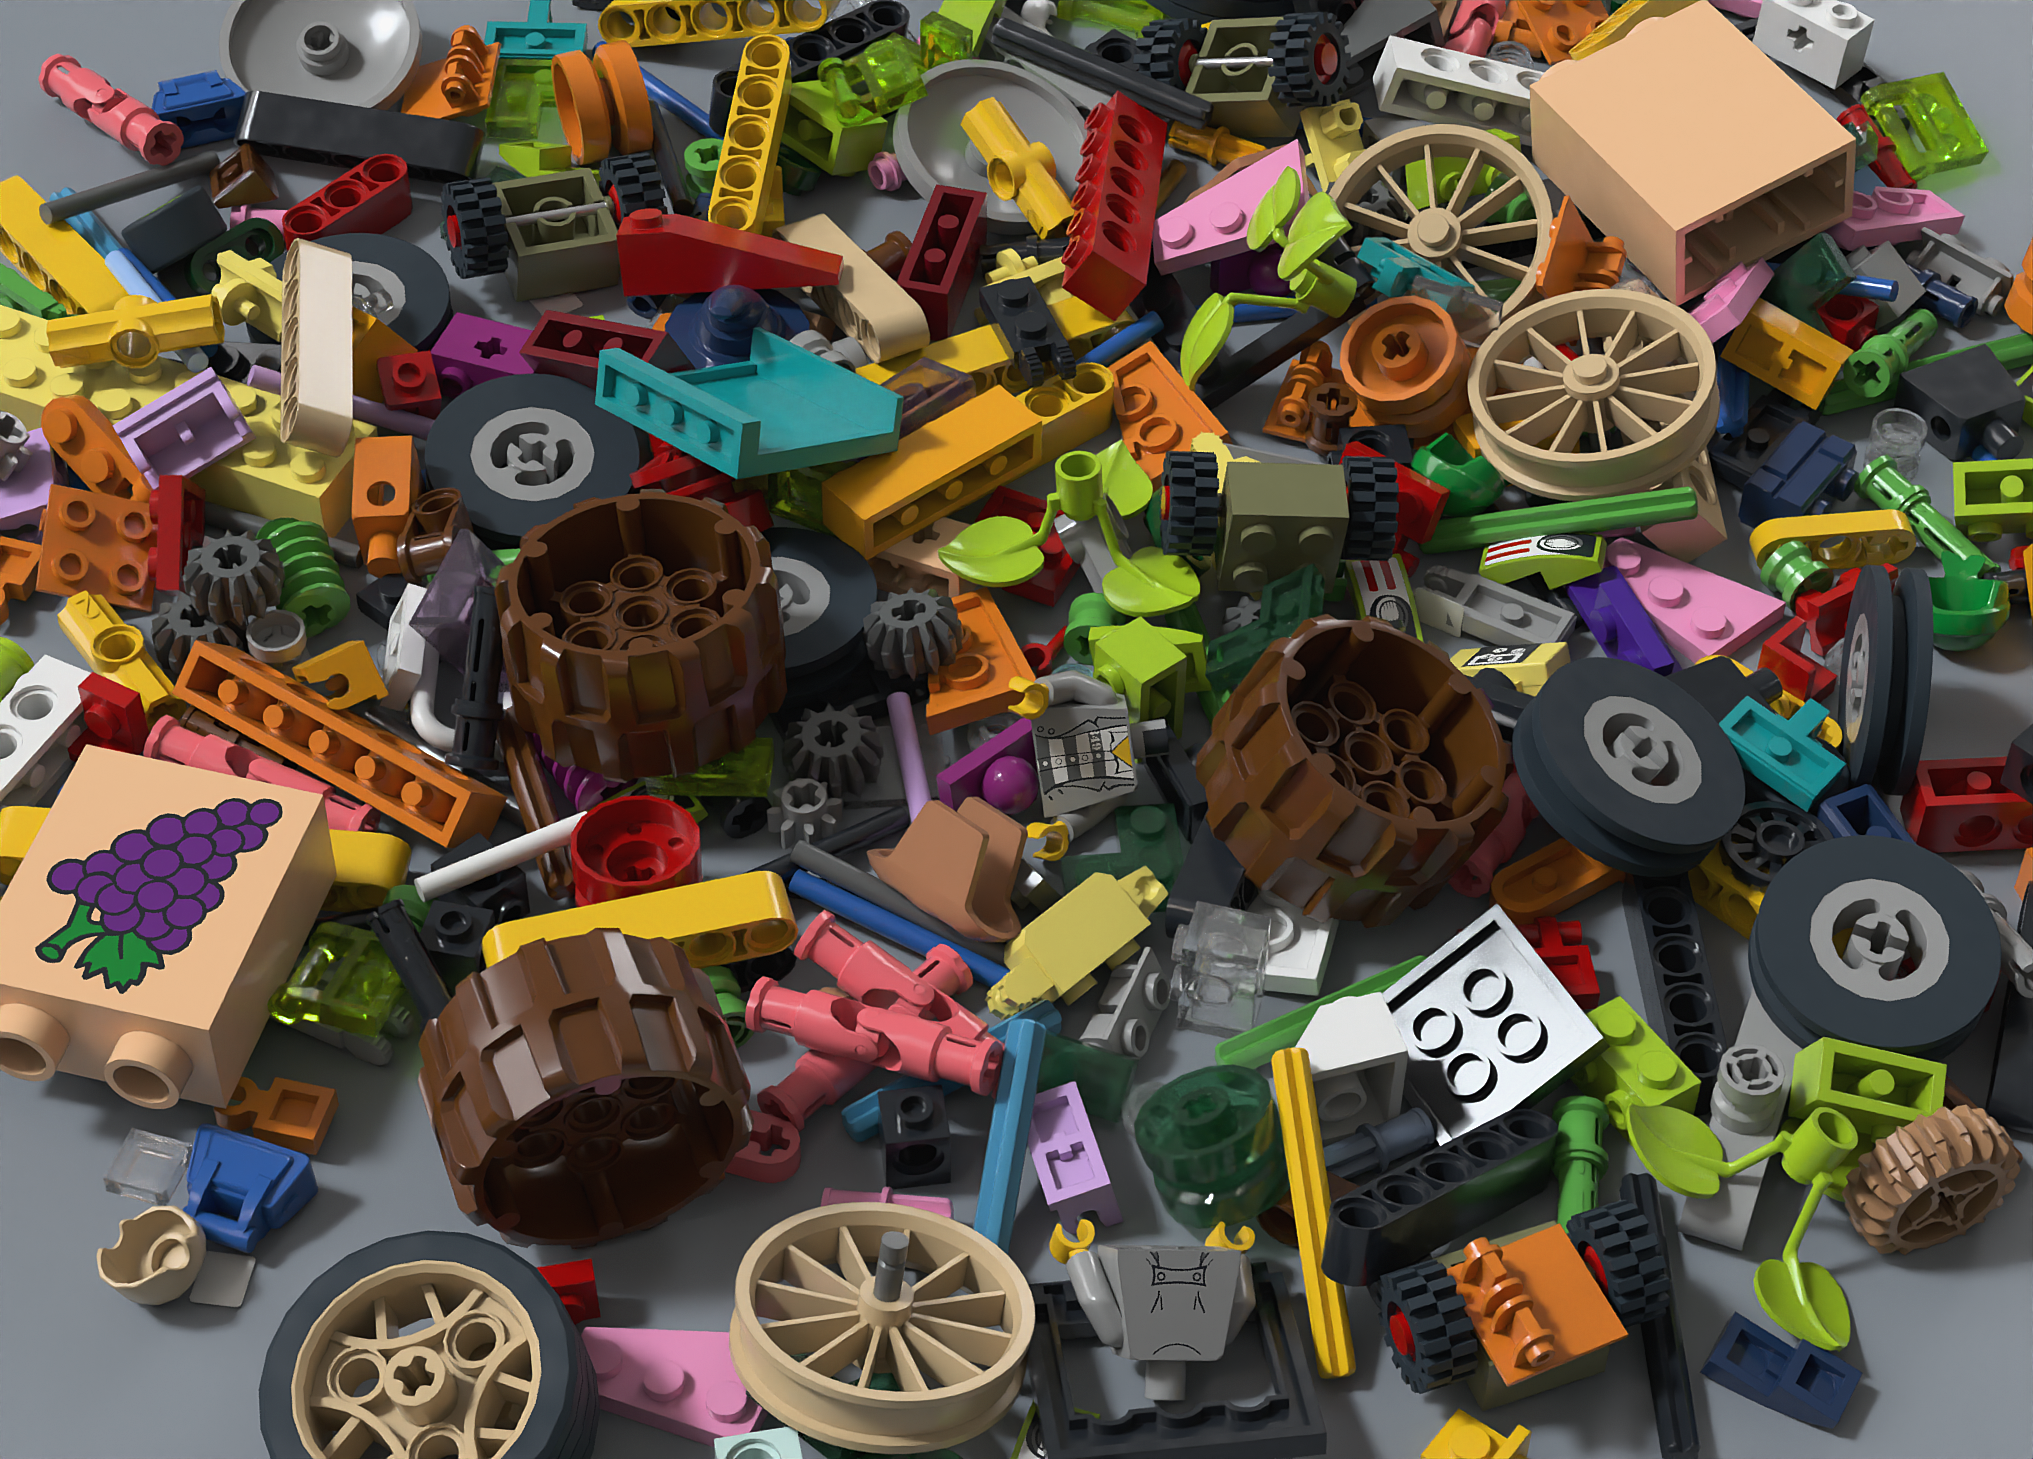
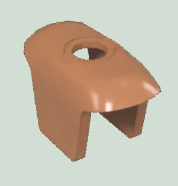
(959, 867)

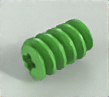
(311, 574)

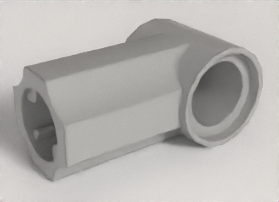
(1088, 545)

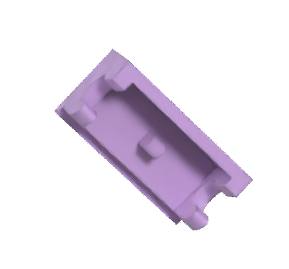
(185, 429)
(27, 492)
(1070, 1158)

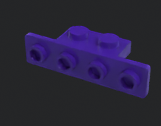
(1621, 621)

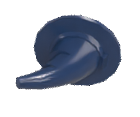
(720, 324)

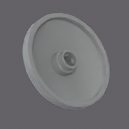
(323, 49)
(938, 150)

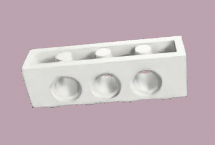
(1454, 88)
(36, 729)

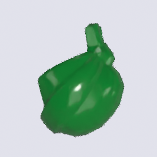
(1472, 481)
(1966, 607)

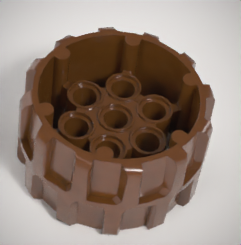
(642, 635)
(1354, 770)
(584, 1089)

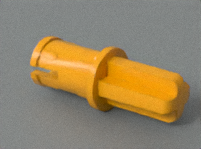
(1211, 143)

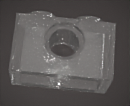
(1220, 970)

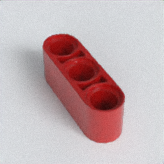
(360, 201)

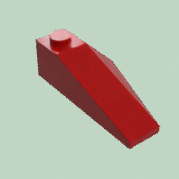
(696, 256)

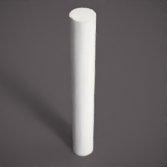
(496, 859)

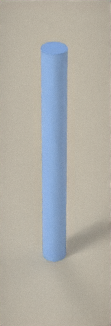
(135, 284)

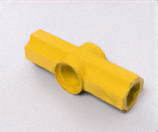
(1019, 168)
(135, 331)
(118, 654)

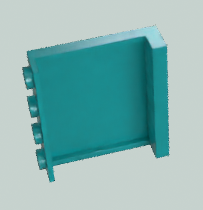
(756, 414)

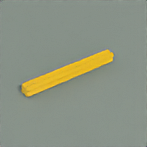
(1311, 1210)

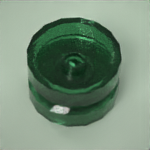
(1214, 1146)

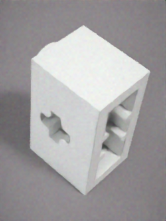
(1815, 37)

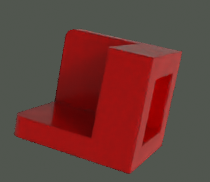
(1795, 670)

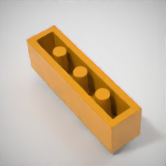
(932, 472)

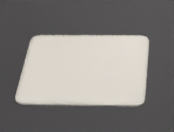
(560, 303)
(1433, 611)
(222, 1279)

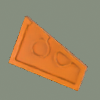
(1157, 410)
(982, 670)

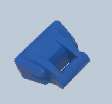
(201, 106)
(246, 1180)

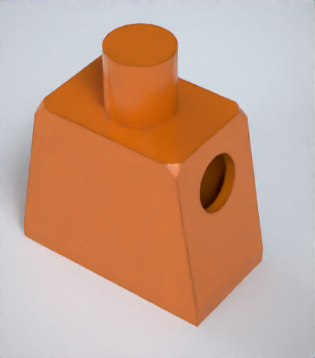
(376, 521)

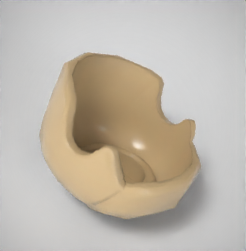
(154, 1256)

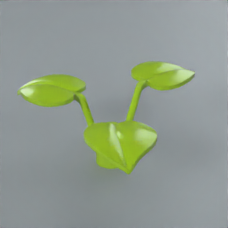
(1313, 281)
(1006, 553)
(1816, 1152)

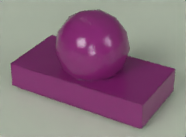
(1250, 271)
(997, 772)

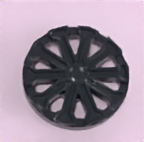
(1769, 842)

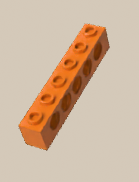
(338, 745)

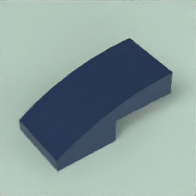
(1793, 1381)

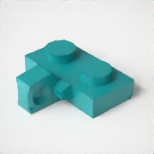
(538, 36)
(1398, 266)
(1784, 750)

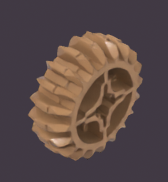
(1931, 1180)

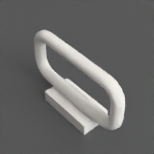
(413, 672)

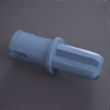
(1378, 1145)

